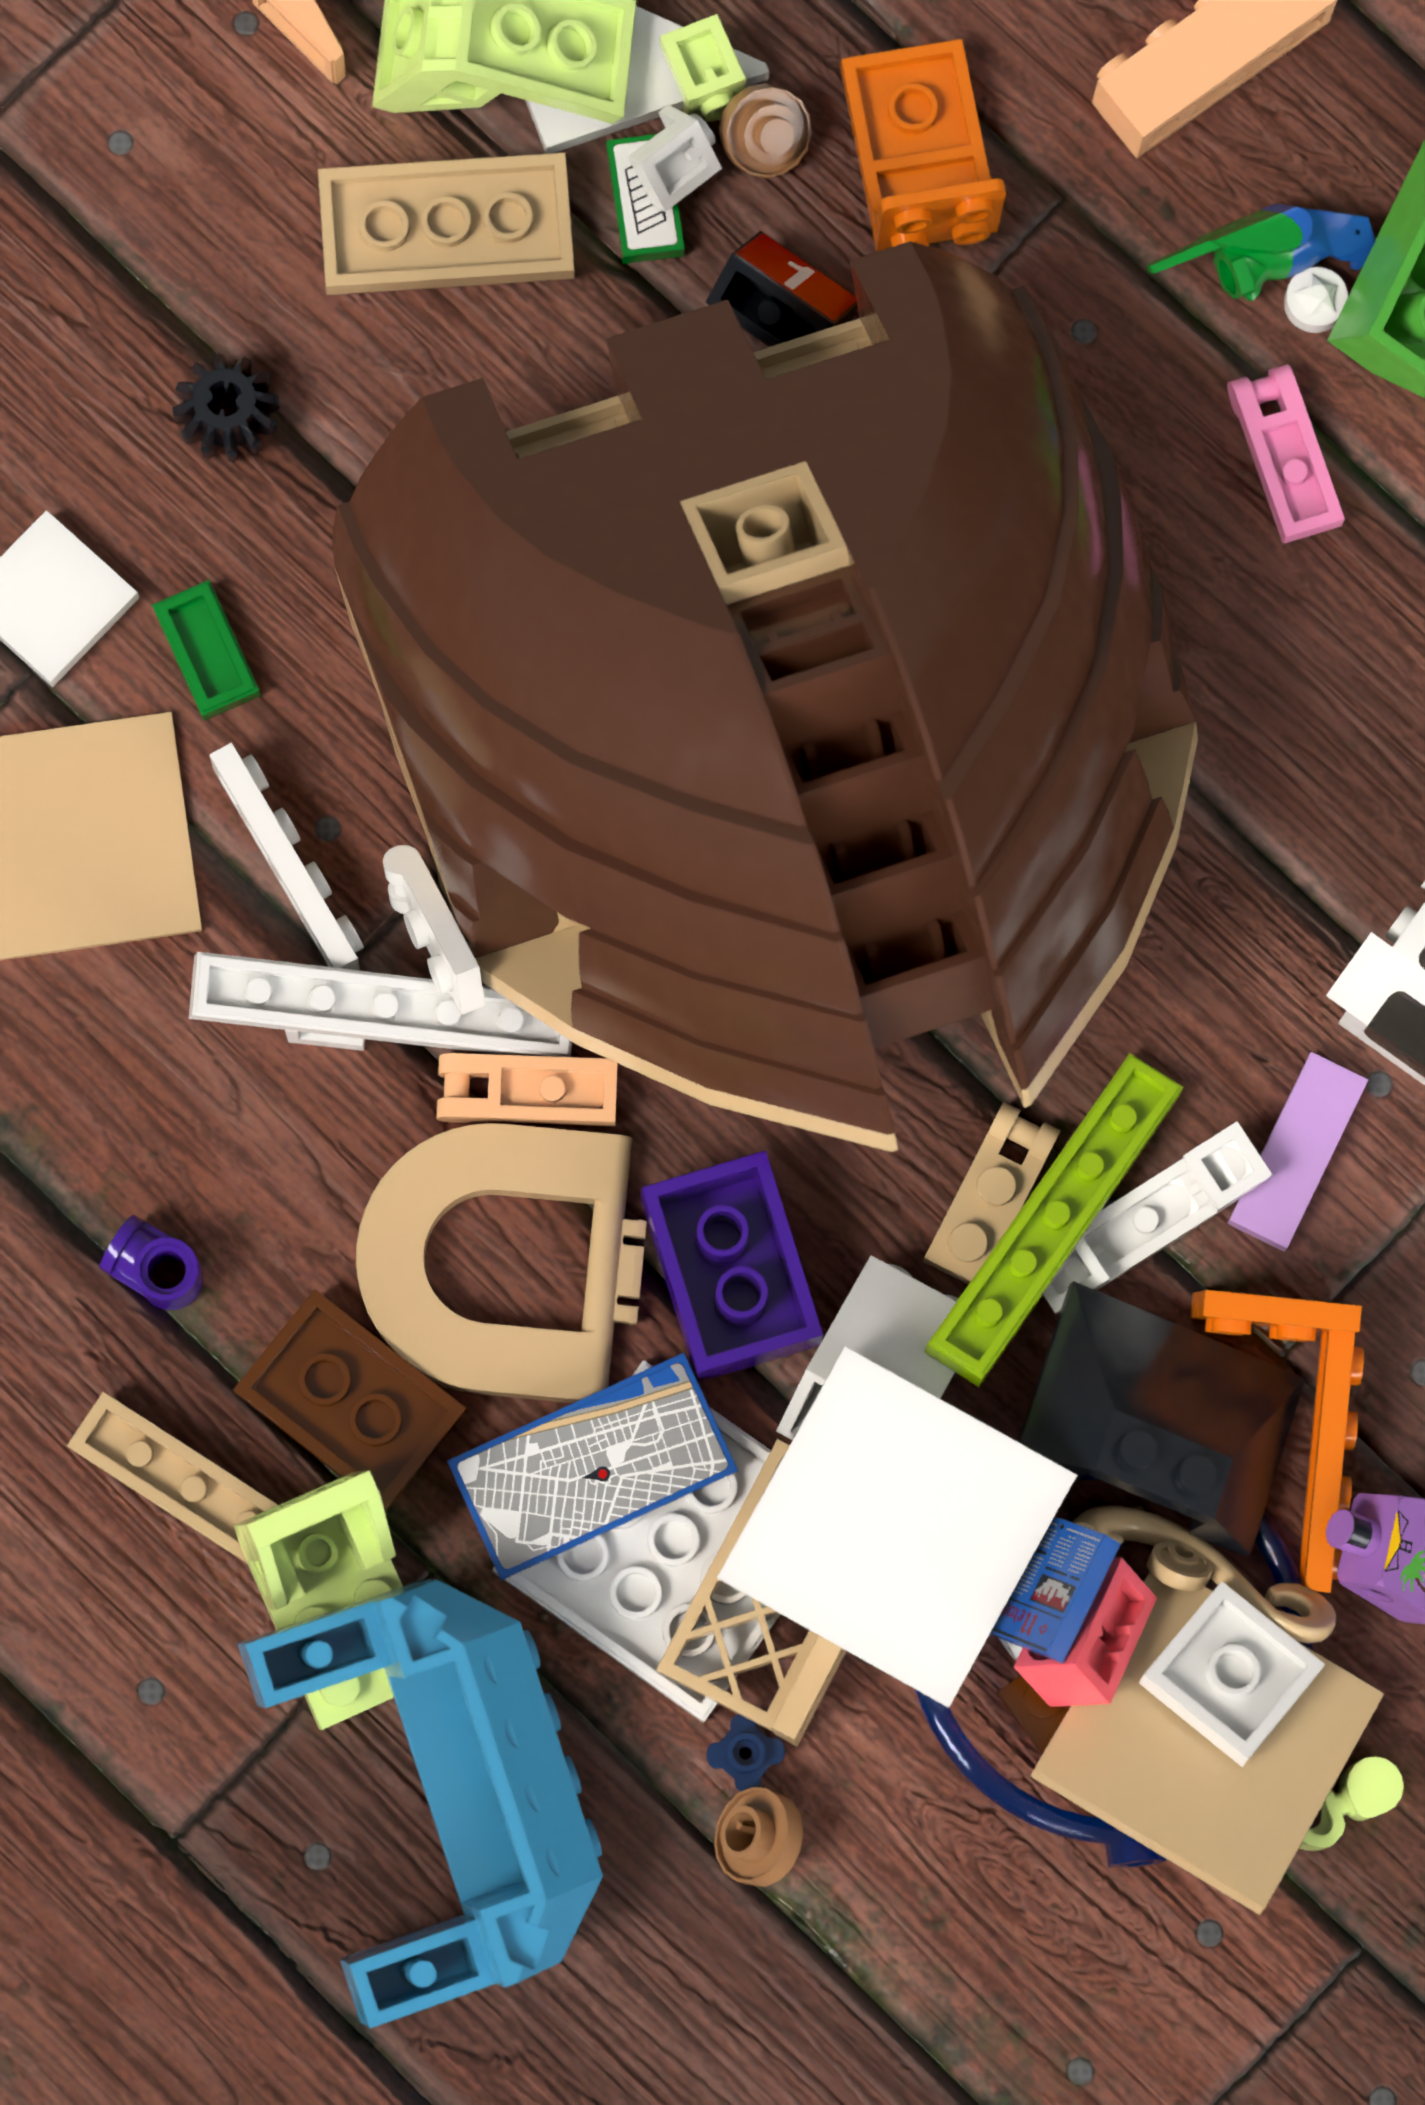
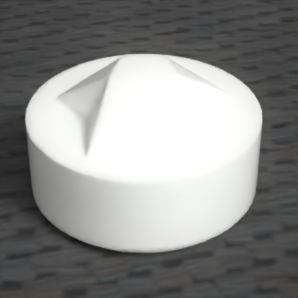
(1315, 299)

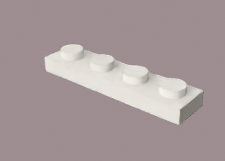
(275, 836)

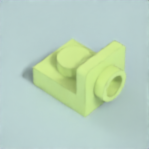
(703, 67)

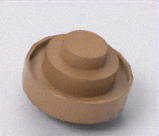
(765, 130)
(758, 1836)

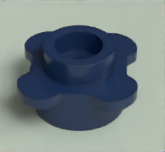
(745, 1734)

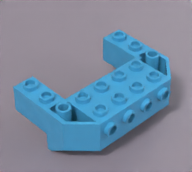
(488, 1774)

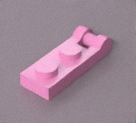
(1286, 455)

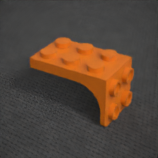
(921, 146)

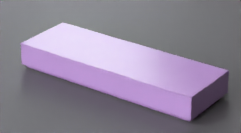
(1299, 1150)

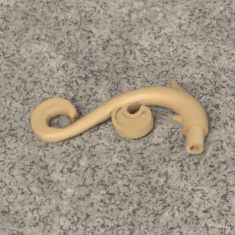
(1190, 1562)

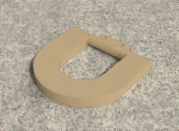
(505, 1163)

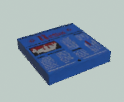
(1056, 1590)

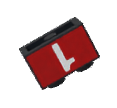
(780, 293)

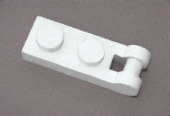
(433, 926)

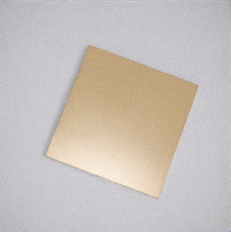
(93, 838)

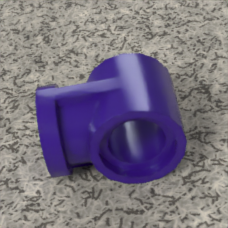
(137, 1252)

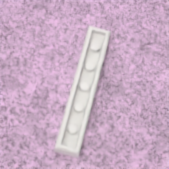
(362, 1007)

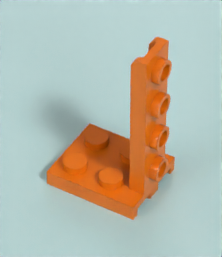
(1332, 1426)

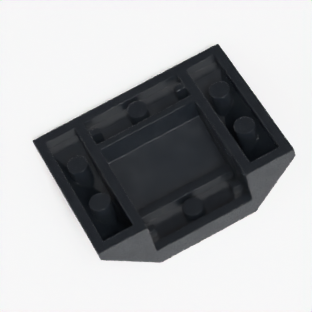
(1162, 1414)

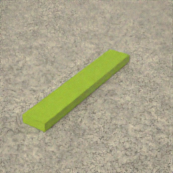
(1053, 1220)

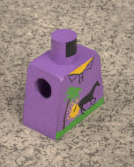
(1383, 1552)

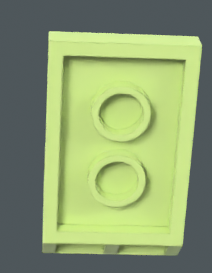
(535, 50)
(320, 1557)

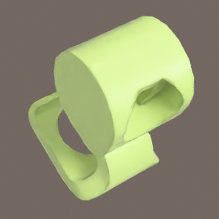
(1363, 1792)

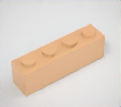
(1199, 63)

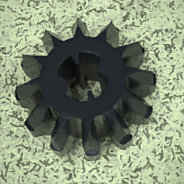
(223, 384)

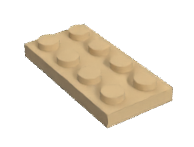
(446, 223)

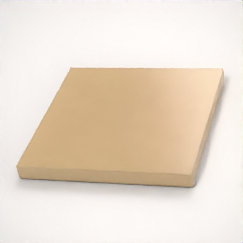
(1182, 1793)

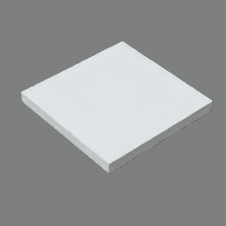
(896, 1526)
(640, 1578)

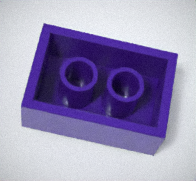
(731, 1266)

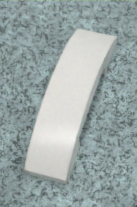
(1162, 1211)

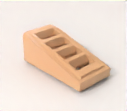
(309, 31)

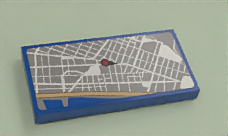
(592, 1466)

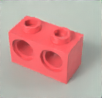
(1100, 1648)

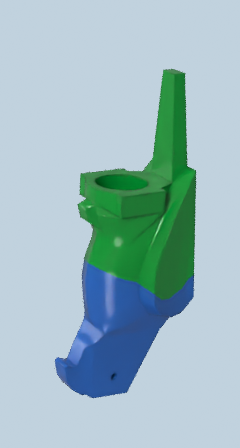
(1276, 246)

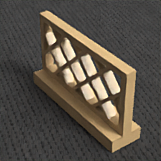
(810, 1670)

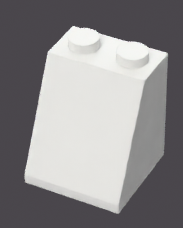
(887, 1321)

